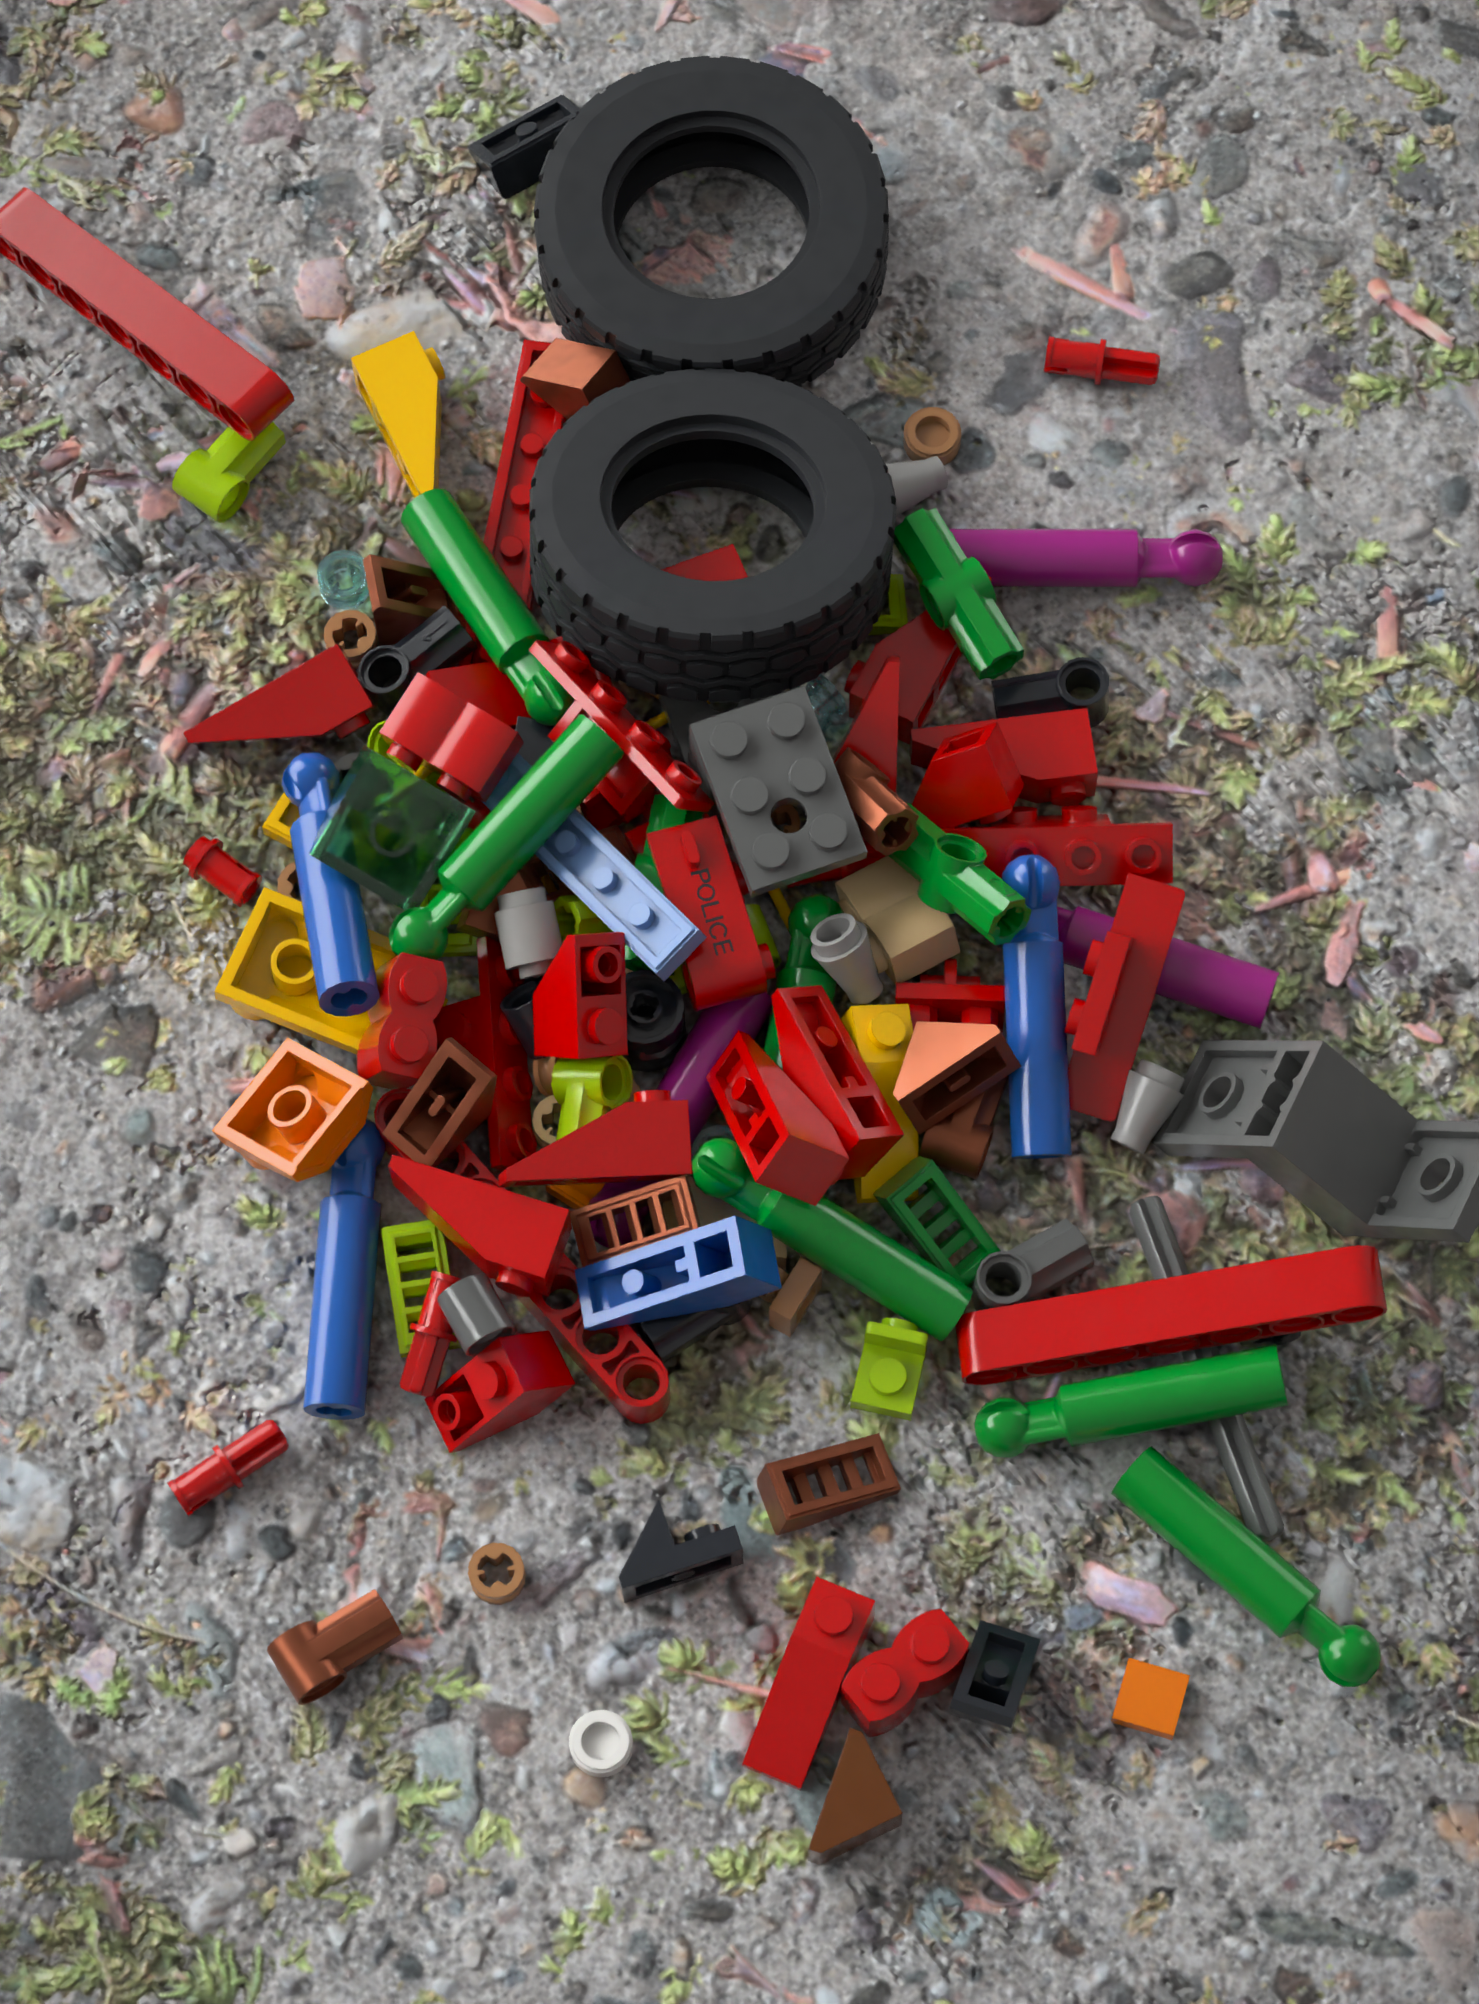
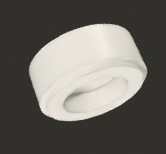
(601, 1743)

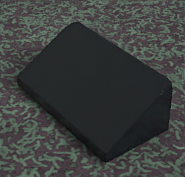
(517, 151)

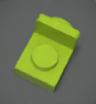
(890, 1368)

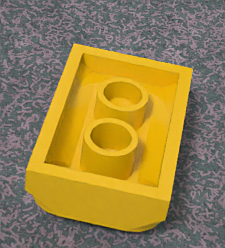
(275, 978)

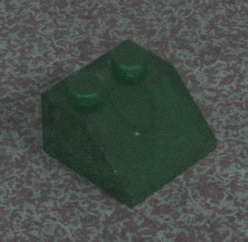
(390, 829)

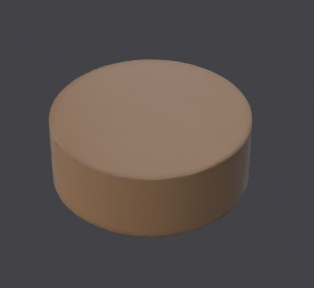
(932, 433)

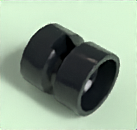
(653, 1030)

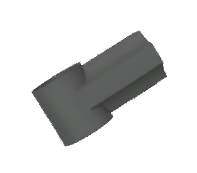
(1034, 1266)
(475, 1313)

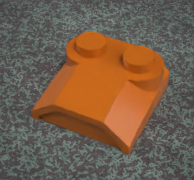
(296, 1113)

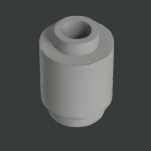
(528, 931)

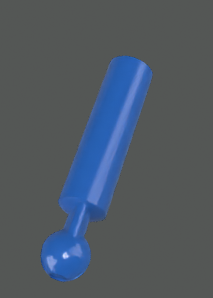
(329, 899)
(1037, 1017)
(345, 1283)

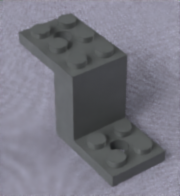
(765, 758)
(1328, 1139)

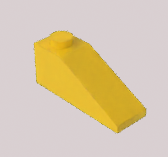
(405, 401)
(882, 1040)

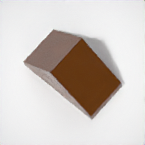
(856, 1804)

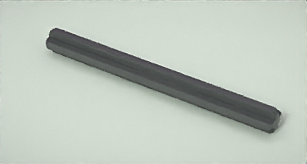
(1229, 1433)

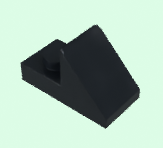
(660, 1565)
(994, 1677)

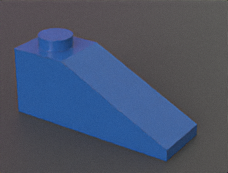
(680, 1275)

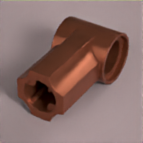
(879, 812)
(964, 1136)
(319, 1655)

